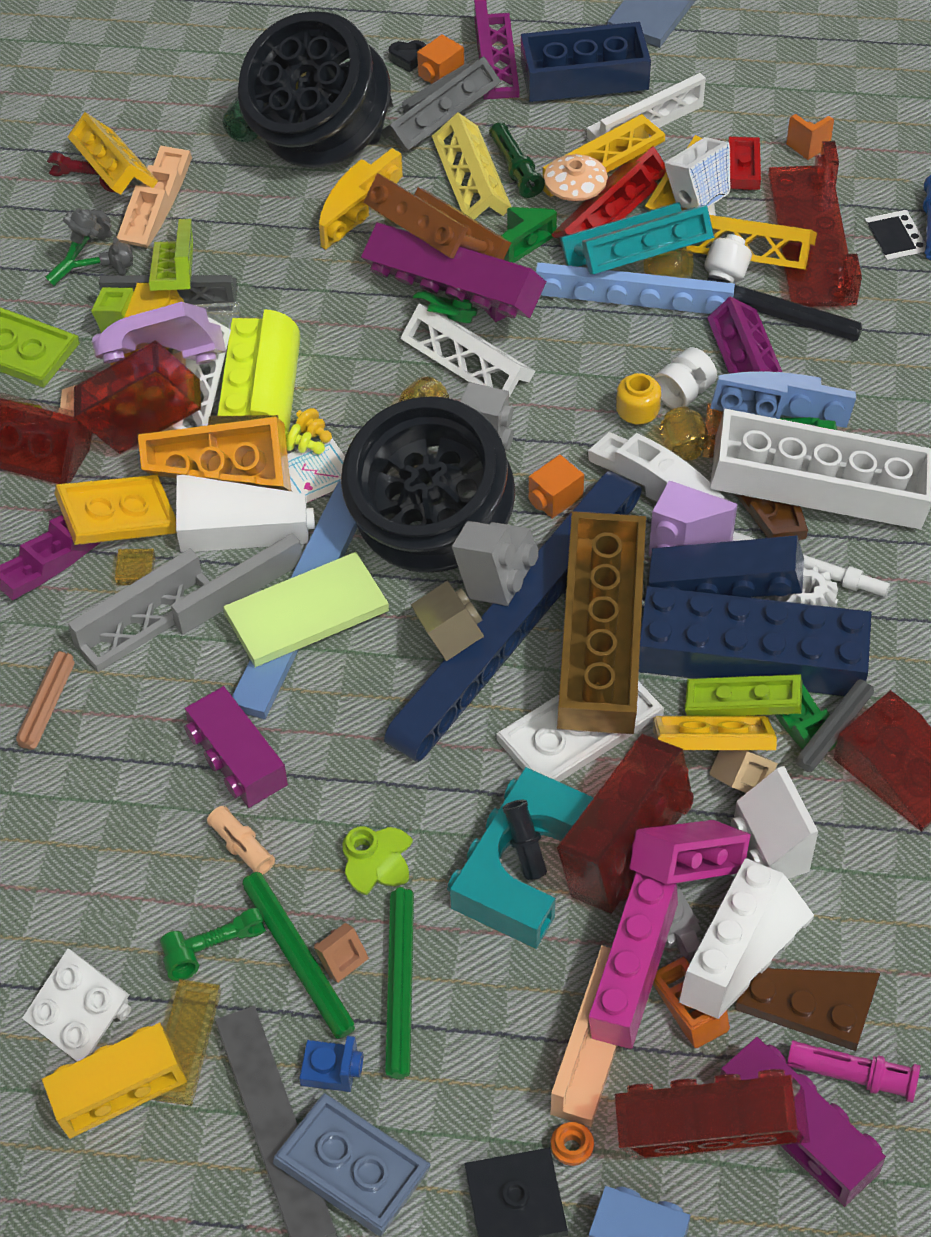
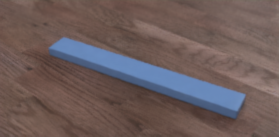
(328, 543)

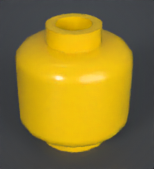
(638, 398)

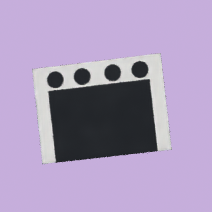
(896, 234)

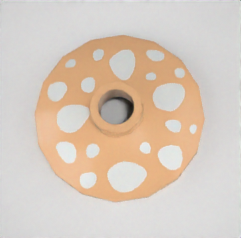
(575, 177)

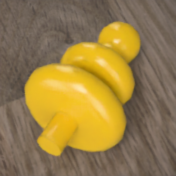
(310, 422)

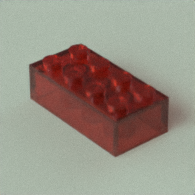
(641, 793)
(712, 1115)

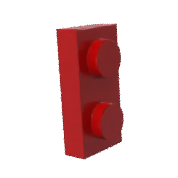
(745, 163)

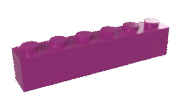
(469, 275)

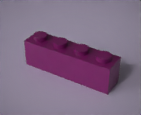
(837, 1152)

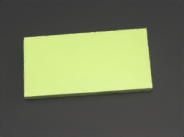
(305, 609)

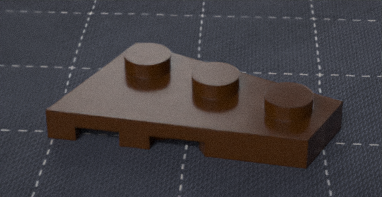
(813, 1002)

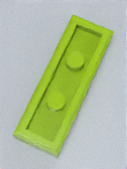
(744, 696)

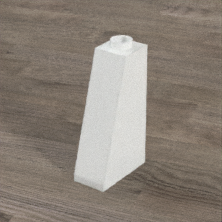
(237, 515)

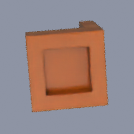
(808, 137)

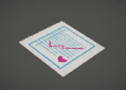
(316, 473)

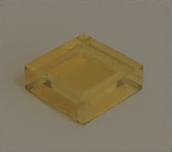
(133, 565)

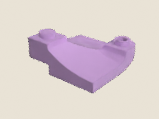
(172, 326)

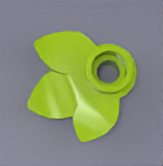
(379, 862)

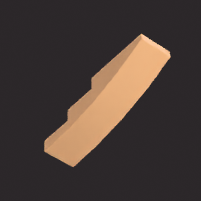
(151, 205)

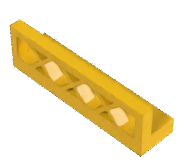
(620, 144)
(108, 154)
(763, 230)

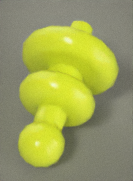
(303, 441)

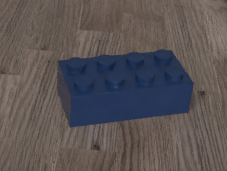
(585, 61)

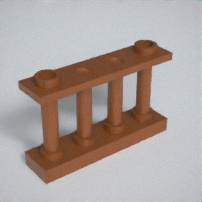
(433, 220)

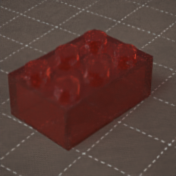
(137, 397)

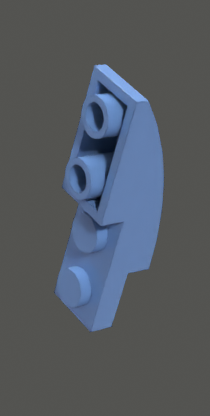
(783, 394)

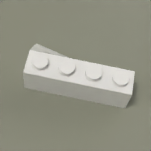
(746, 933)

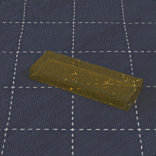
(189, 1033)

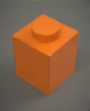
(439, 58)
(556, 486)

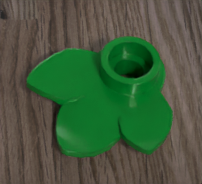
(454, 309)

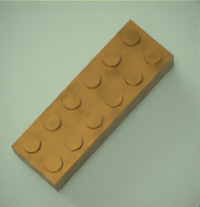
(602, 623)

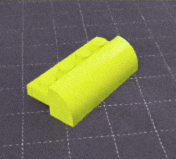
(261, 367)

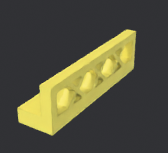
(475, 160)

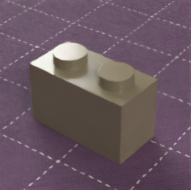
(449, 619)

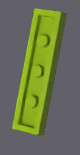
(173, 260)

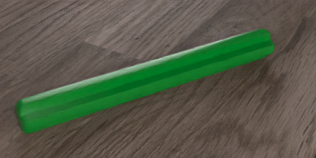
(299, 956)
(400, 984)

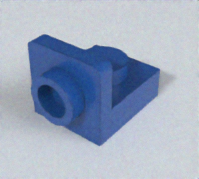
(331, 1065)

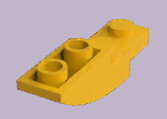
(345, 204)

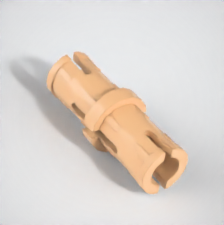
(240, 840)

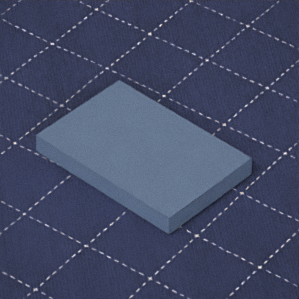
(351, 1164)

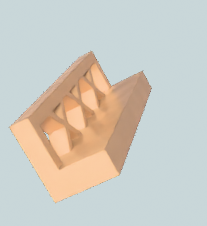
(584, 1062)

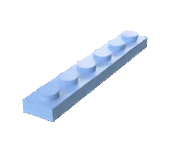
(634, 288)

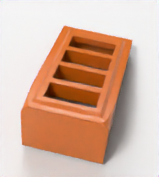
(696, 1025)

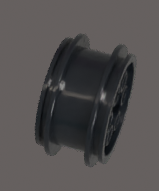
(329, 126)
(401, 440)

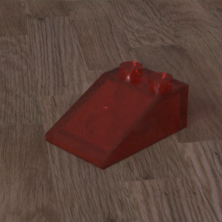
(891, 756)

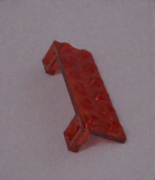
(809, 200)

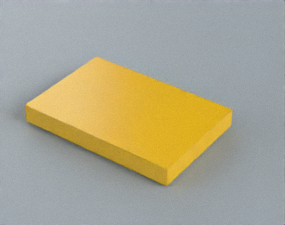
(115, 509)
(716, 732)

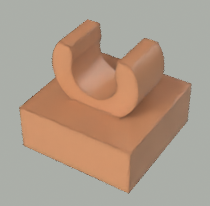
(341, 952)

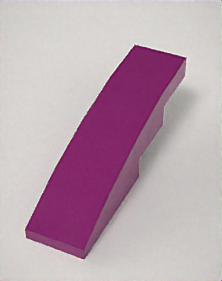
(41, 559)

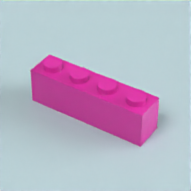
(633, 961)

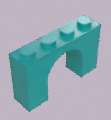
(486, 889)

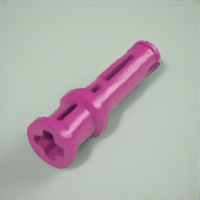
(874, 1073)

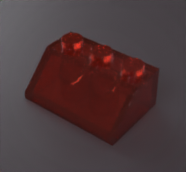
(41, 440)

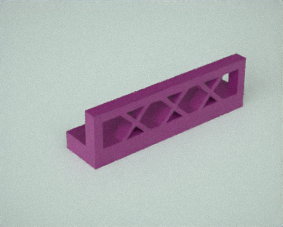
(486, 38)
(742, 338)

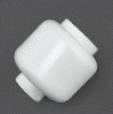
(728, 259)

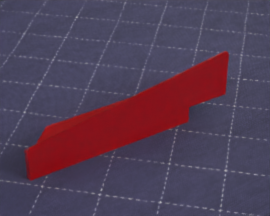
(621, 195)

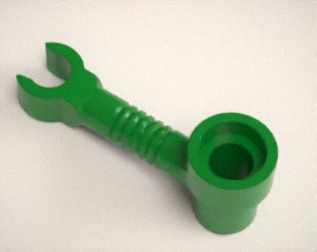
(179, 952)

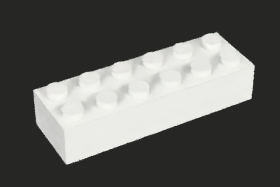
(822, 469)

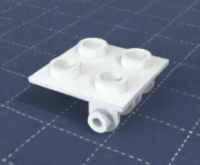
(76, 1006)

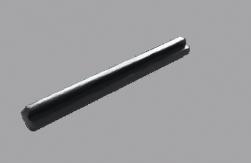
(797, 313)

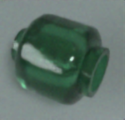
(235, 124)

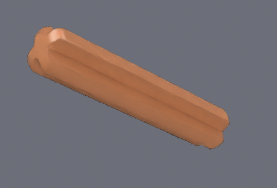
(45, 700)

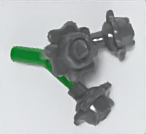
(85, 226)

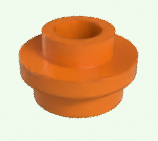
(578, 1133)

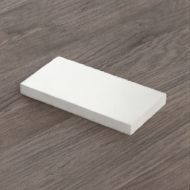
(559, 752)

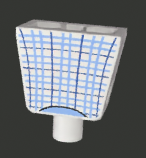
(700, 174)

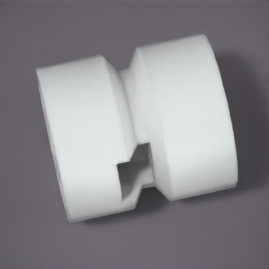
(686, 377)

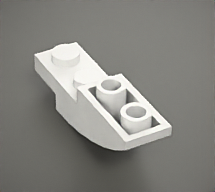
(647, 464)

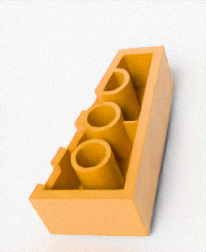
(230, 452)

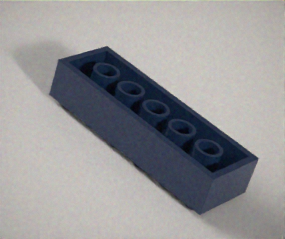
(744, 637)

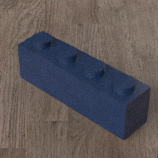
(731, 567)

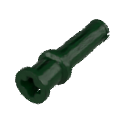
(520, 167)

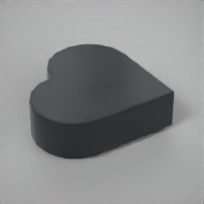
(405, 54)

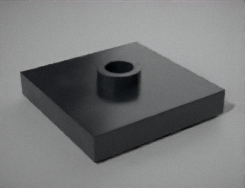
(516, 1196)

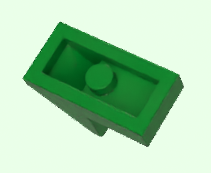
(528, 230)

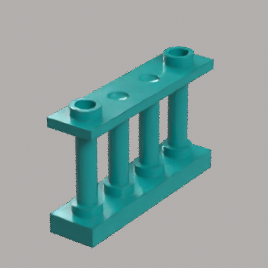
(637, 237)

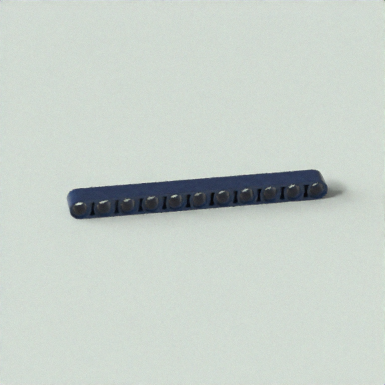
(504, 627)

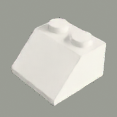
(778, 825)

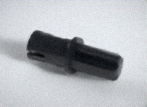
(525, 839)

